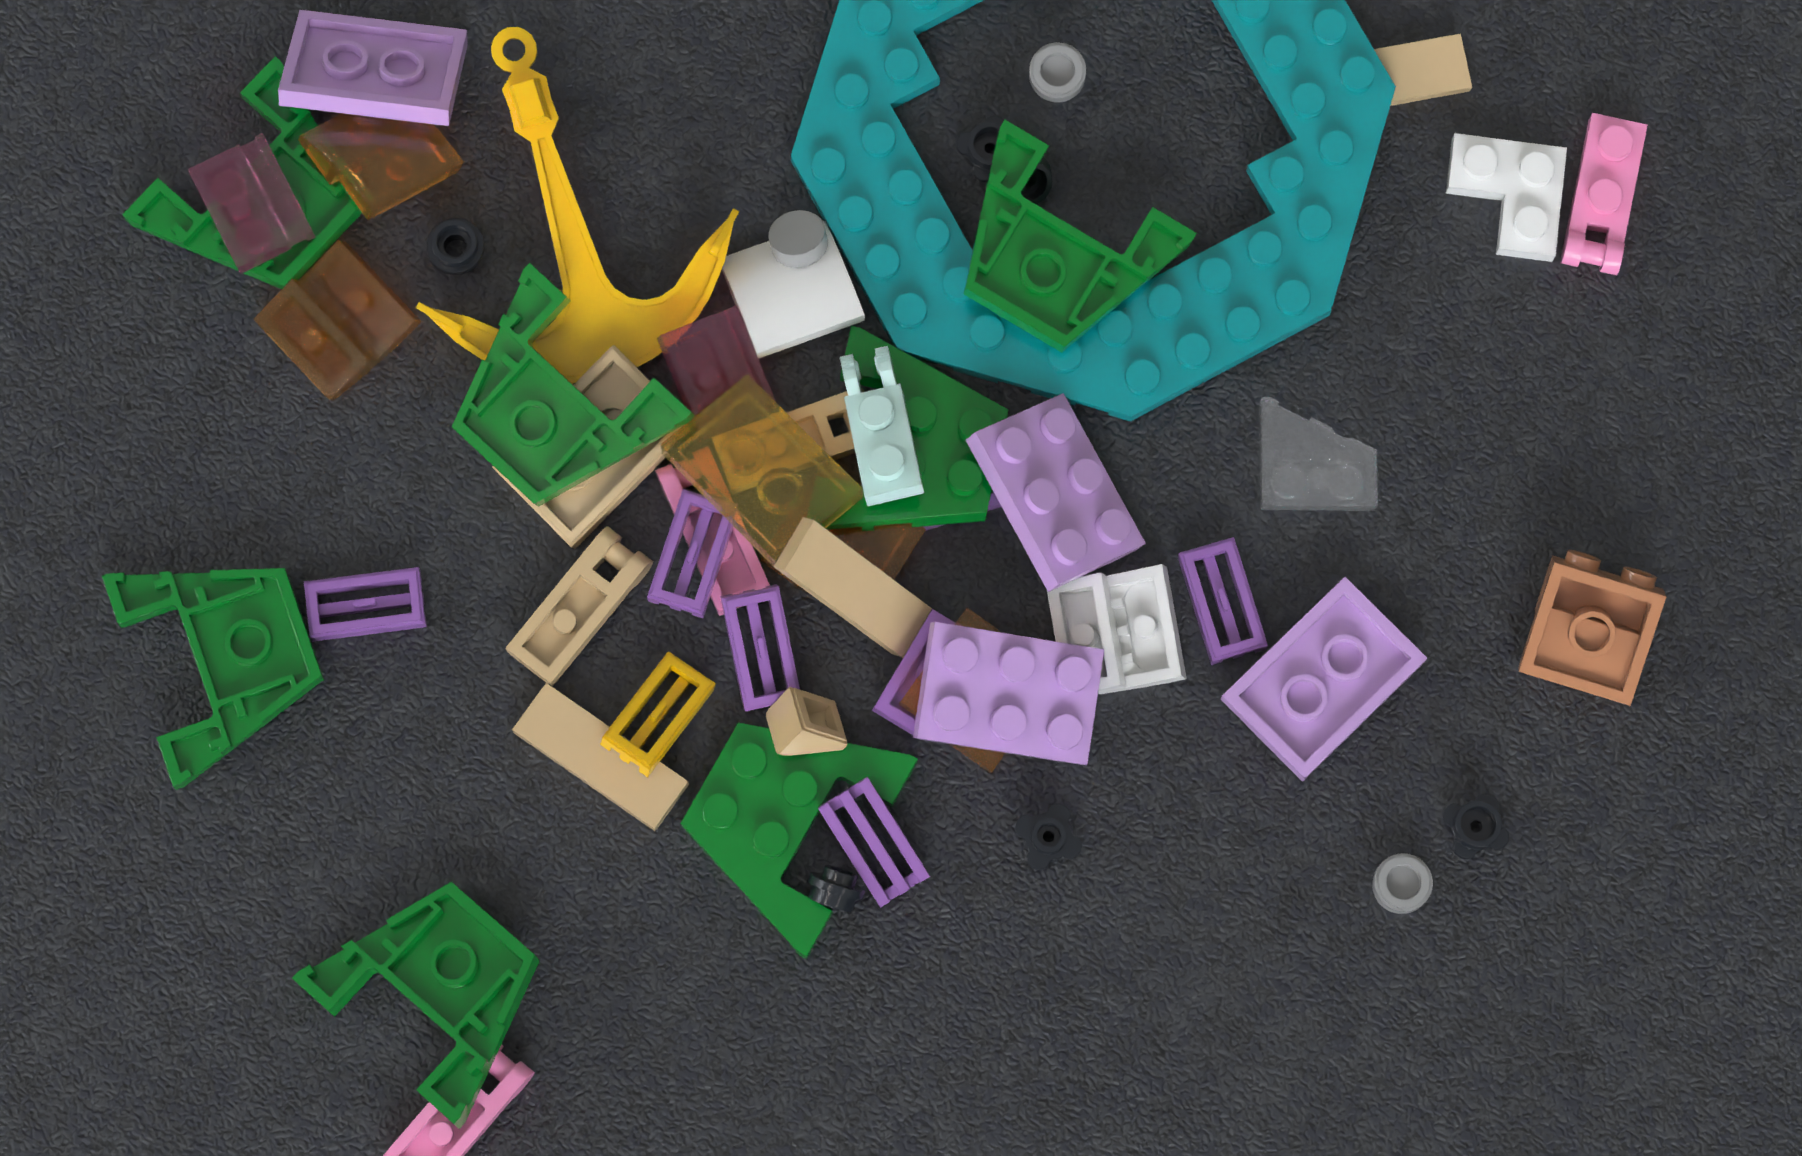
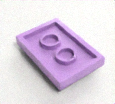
(373, 67)
(1055, 492)
(1323, 678)
(1008, 693)

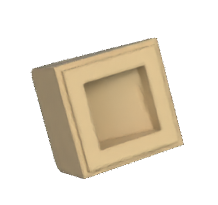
(805, 724)

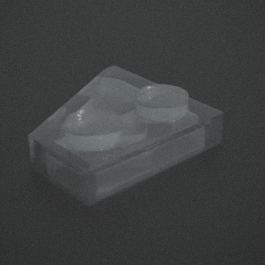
(1311, 465)

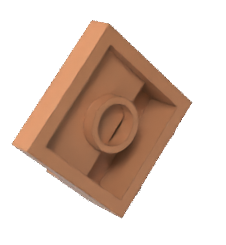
(1593, 627)

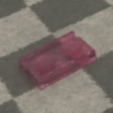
(251, 203)
(711, 358)

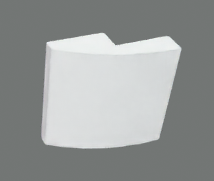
(790, 303)
(1129, 619)

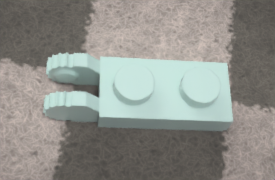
(881, 433)

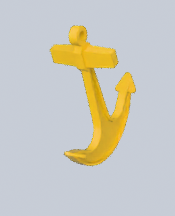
(597, 311)

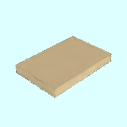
(577, 512)

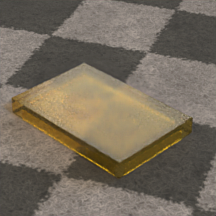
(760, 468)

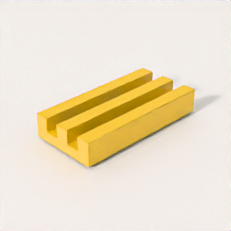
(632, 750)

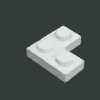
(1521, 176)

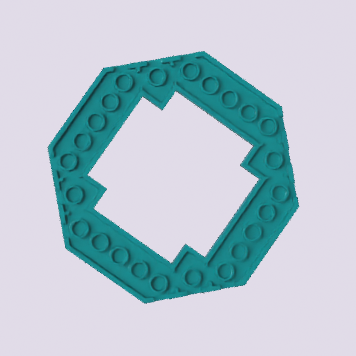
(1175, 325)

